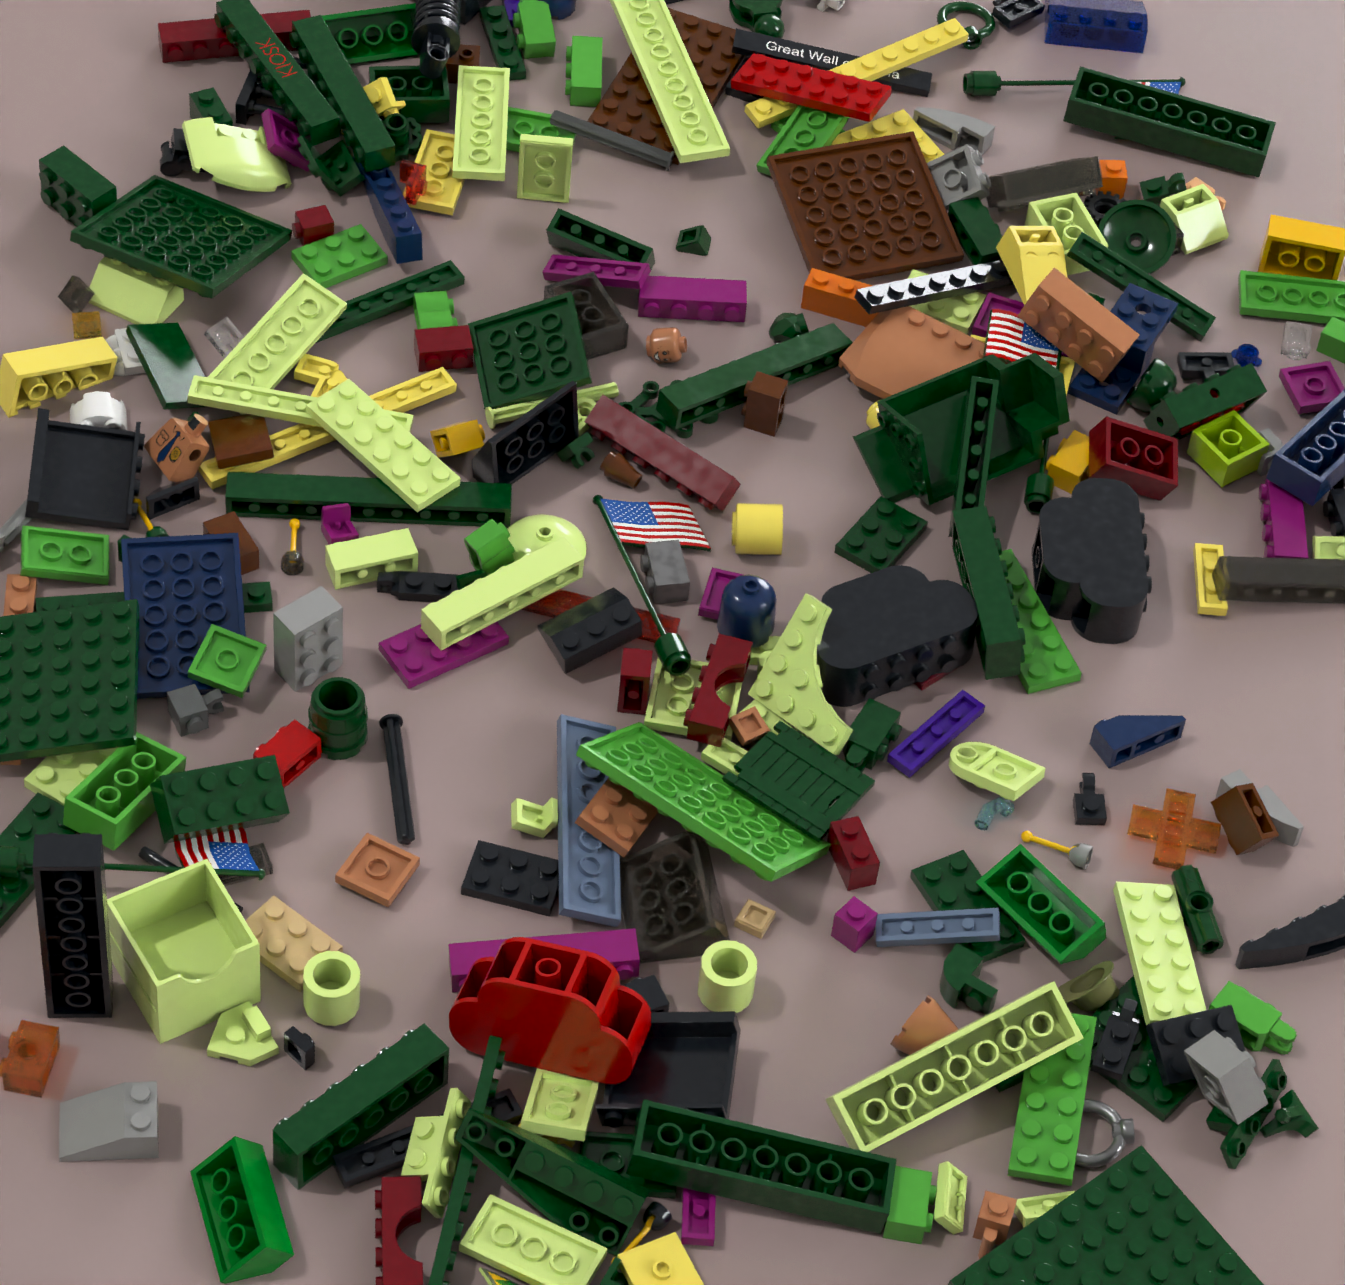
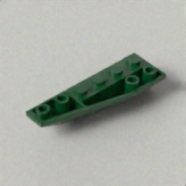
(556, 1180)

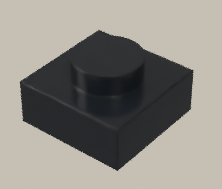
(299, 1047)

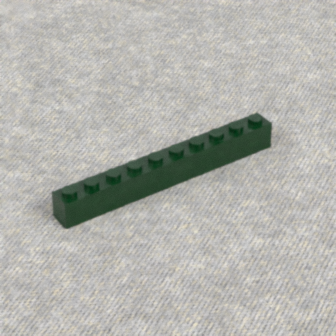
(369, 498)

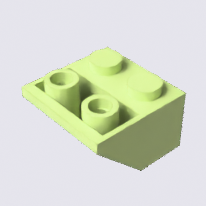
(1197, 216)

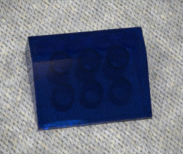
(1097, 24)

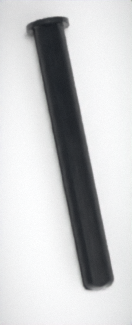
(399, 786)

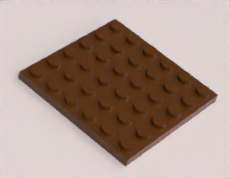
(865, 207)

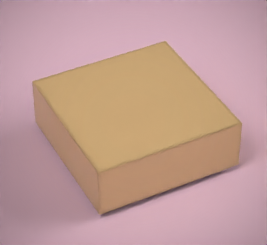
(754, 918)

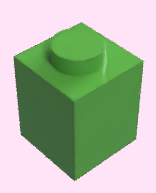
(1333, 340)

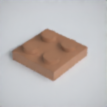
(377, 869)

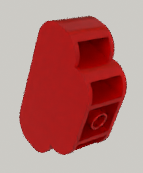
(552, 1010)

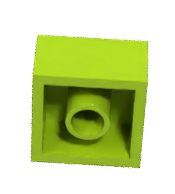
(1227, 448)

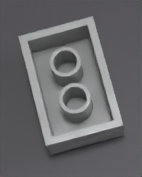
(308, 638)

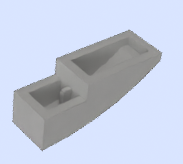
(954, 128)
(1284, 821)

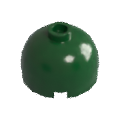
(1154, 384)

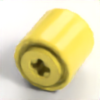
(757, 529)

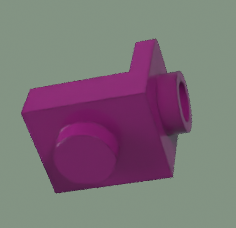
(337, 524)

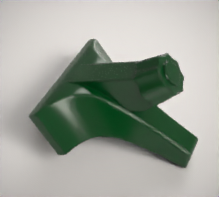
(1290, 1117)

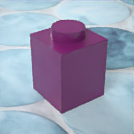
(854, 924)

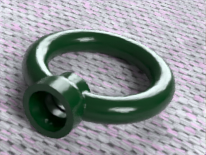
(975, 36)

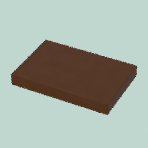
(240, 440)

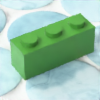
(584, 71)

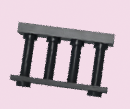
(254, 90)

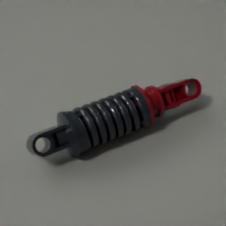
(436, 34)

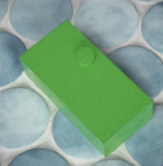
(118, 792)

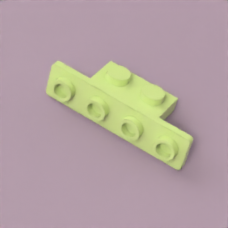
(435, 1151)

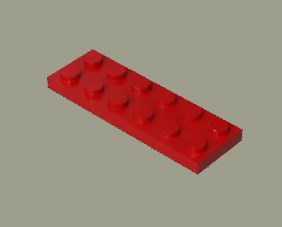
(811, 87)

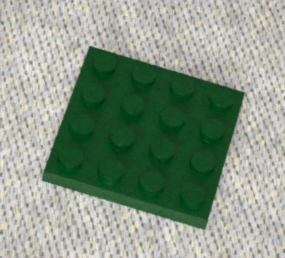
(529, 352)
(1141, 1075)

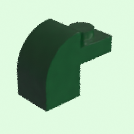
(961, 982)

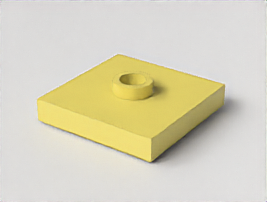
(659, 1263)

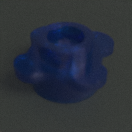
(1246, 355)

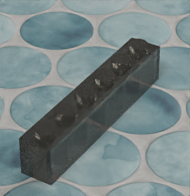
(1280, 579)

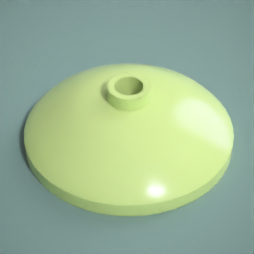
(537, 530)

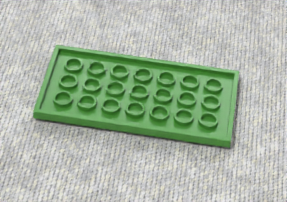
(701, 801)

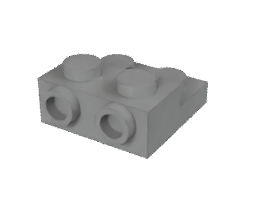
(960, 175)

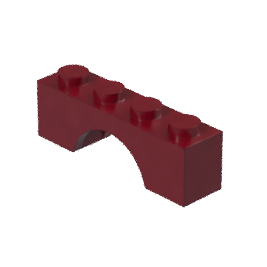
(726, 665)
(400, 1208)

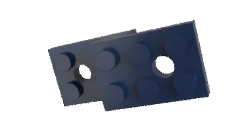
(1137, 359)

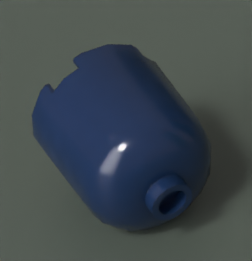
(748, 609)

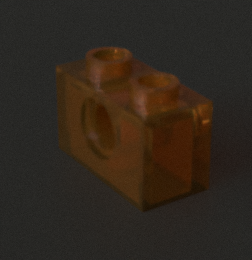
(31, 1074)

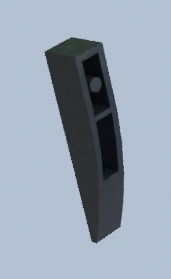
(1299, 941)

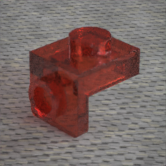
(415, 178)

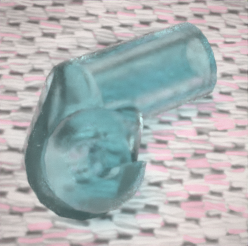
(992, 808)

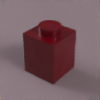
(312, 224)

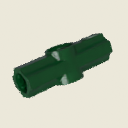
(1197, 909)

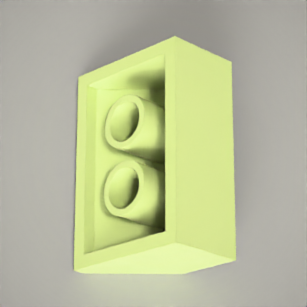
(133, 293)

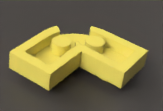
(320, 372)

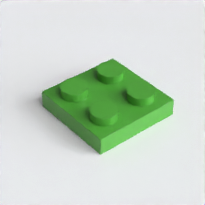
(227, 660)

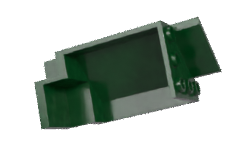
(922, 426)

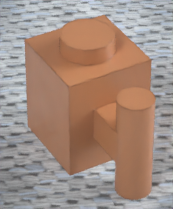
(993, 1221)

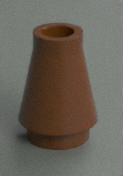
(620, 470)

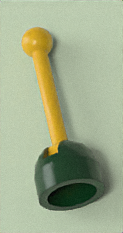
(156, 531)

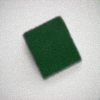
(694, 241)

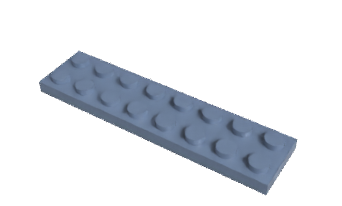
(585, 865)

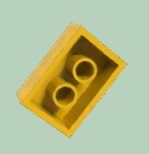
(1302, 248)

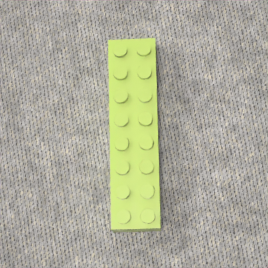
(954, 1068)

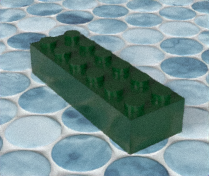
(984, 578)
(360, 1105)

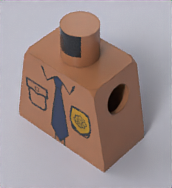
(179, 447)

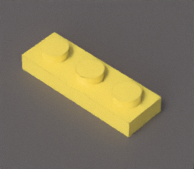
(1204, 563)

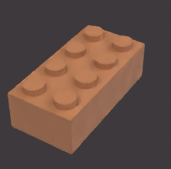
(1078, 325)

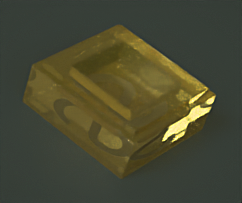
(86, 325)

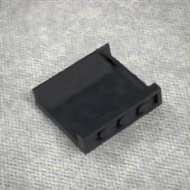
(84, 473)
(682, 1064)

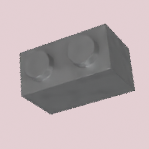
(665, 571)

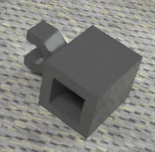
(191, 710)

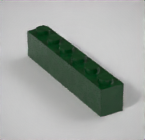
(975, 444)

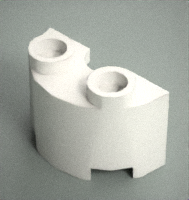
(100, 411)

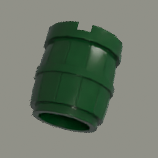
(339, 717)

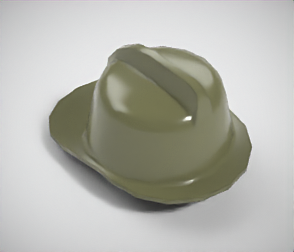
(1091, 988)

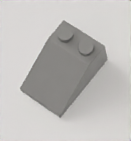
(110, 1124)

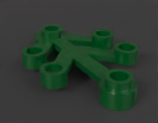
(637, 408)

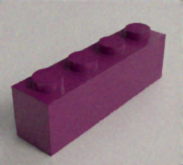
(693, 299)
(1283, 524)

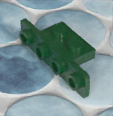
(1240, 1136)

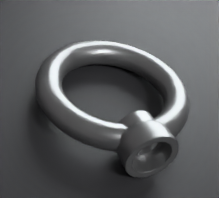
(1122, 1134)

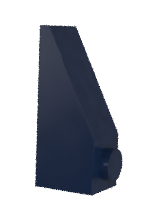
(1133, 735)

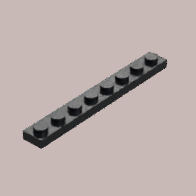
(933, 287)

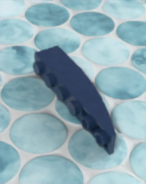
(393, 215)

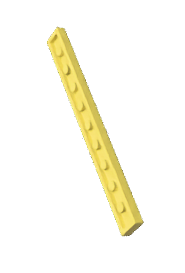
(872, 66)
(305, 437)

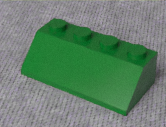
(374, 33)
(1043, 906)
(241, 1211)

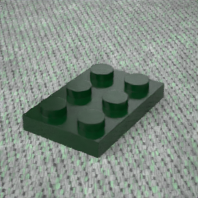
(881, 536)

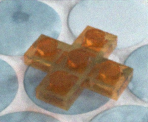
(1174, 829)

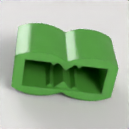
(433, 310)
(490, 547)

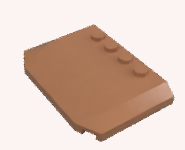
(905, 350)

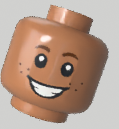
(666, 345)

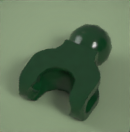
(759, 16)

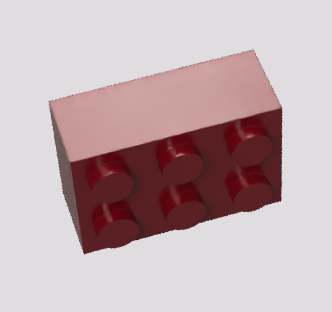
(1134, 456)

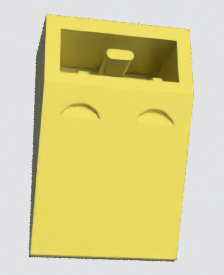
(1030, 256)

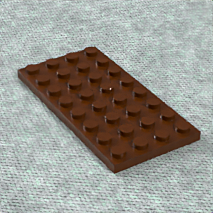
(627, 102)

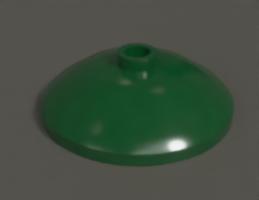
(1141, 222)

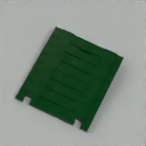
(799, 781)

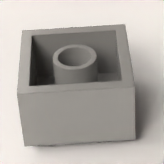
(1227, 1076)

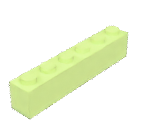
(501, 593)

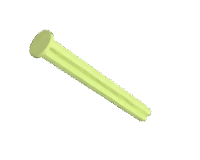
(514, 412)

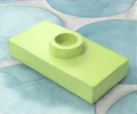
(950, 1197)

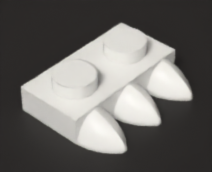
(127, 360)

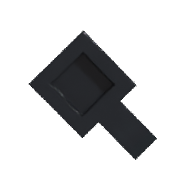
(1088, 806)

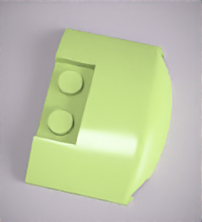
(234, 156)

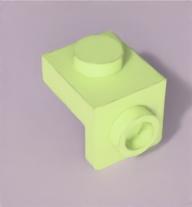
(534, 818)

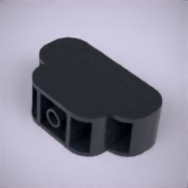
(1093, 560)
(892, 633)

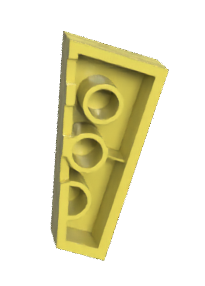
(53, 371)

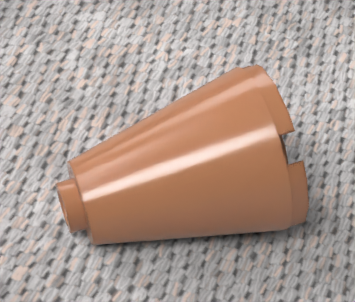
(923, 1027)

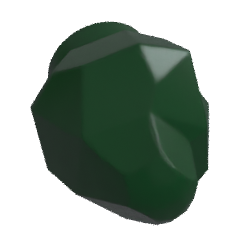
(788, 326)

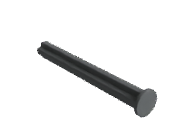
(612, 139)

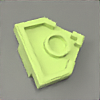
(242, 1036)

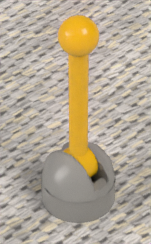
(1079, 854)

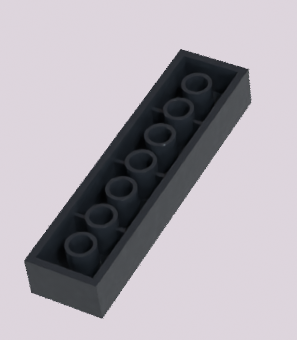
(73, 925)

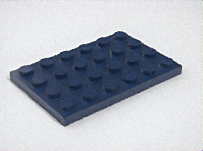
(180, 593)

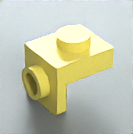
(382, 97)

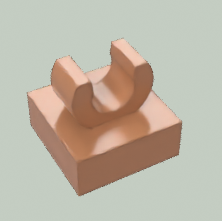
(748, 726)

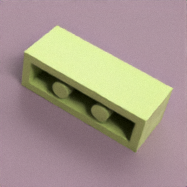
(362, 558)

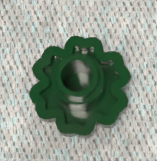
(405, 135)

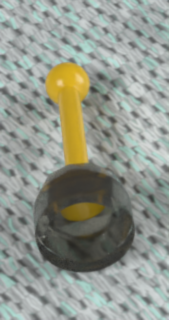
(293, 556)

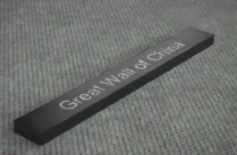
(748, 42)

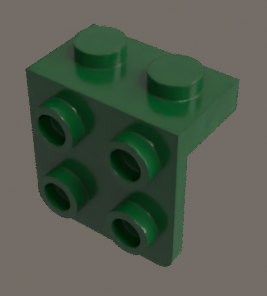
(335, 166)

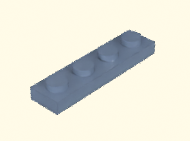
(938, 927)

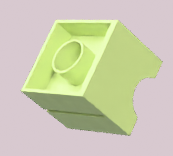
(183, 950)

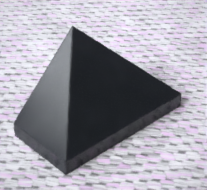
(172, 497)

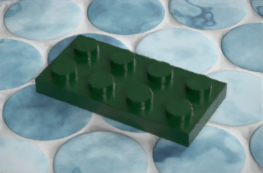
(952, 886)

